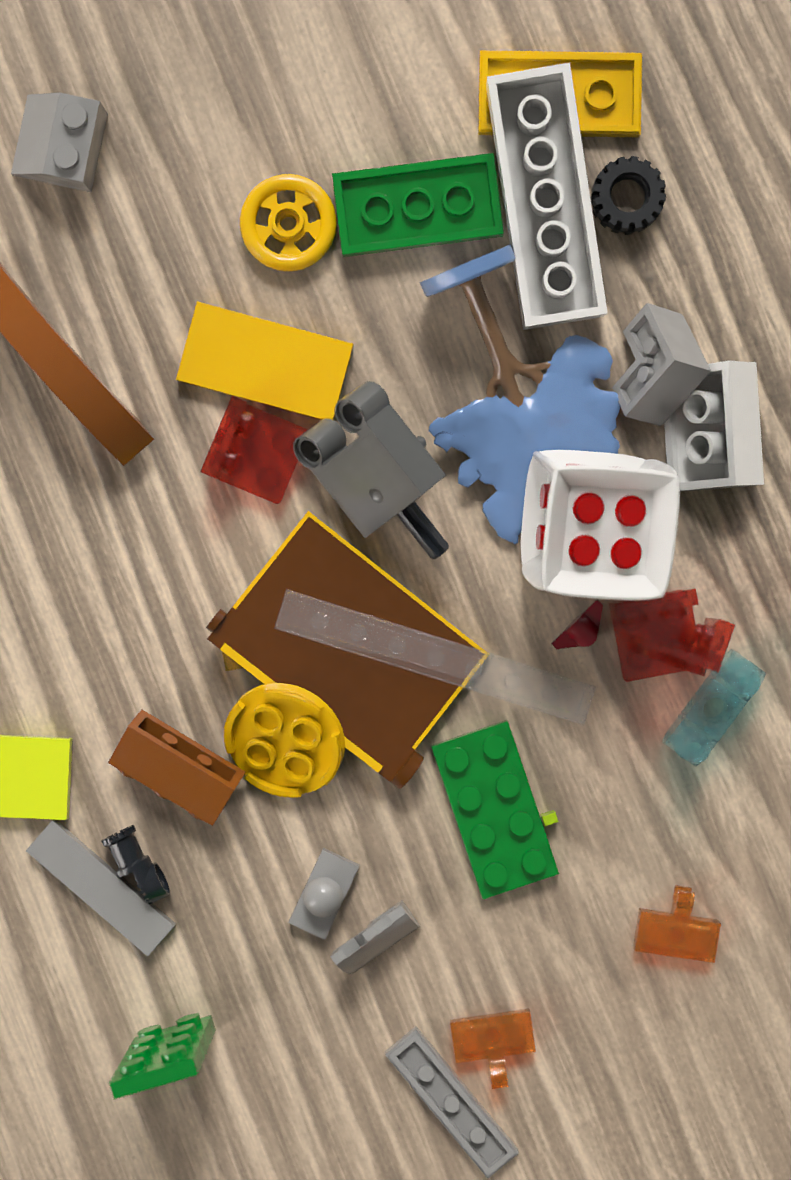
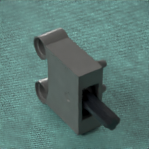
(379, 470)

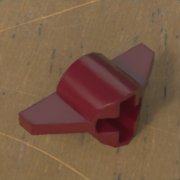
(582, 630)

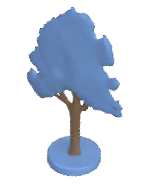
(506, 431)

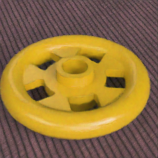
(321, 230)

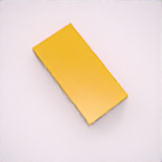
(603, 82)
(264, 361)

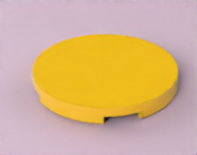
(284, 739)

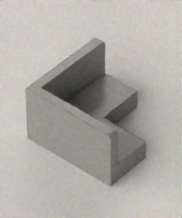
(665, 365)

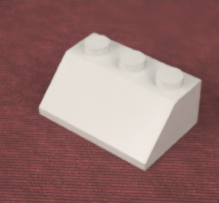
(717, 431)

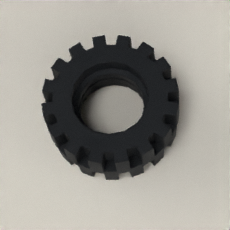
(646, 177)

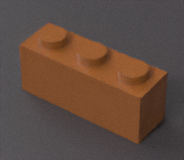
(176, 767)

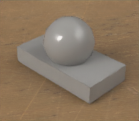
(323, 893)

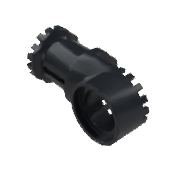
(131, 859)

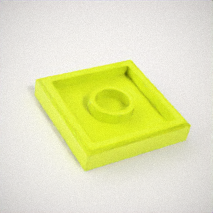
(35, 777)

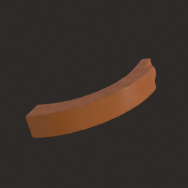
(68, 374)

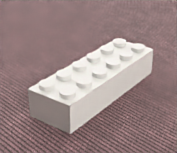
(546, 196)

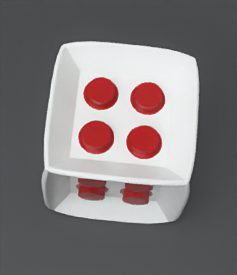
(599, 525)

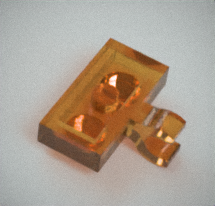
(677, 932)
(492, 1039)

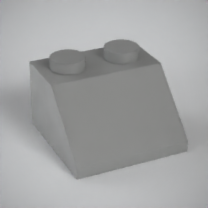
(60, 140)

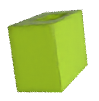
(549, 817)

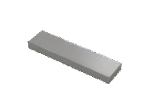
(100, 887)
(451, 1102)

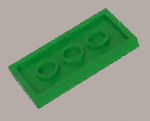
(418, 205)
(495, 809)
(163, 1055)

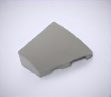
(375, 939)

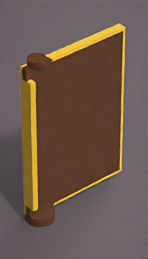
(378, 704)

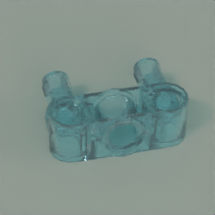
(694, 733)

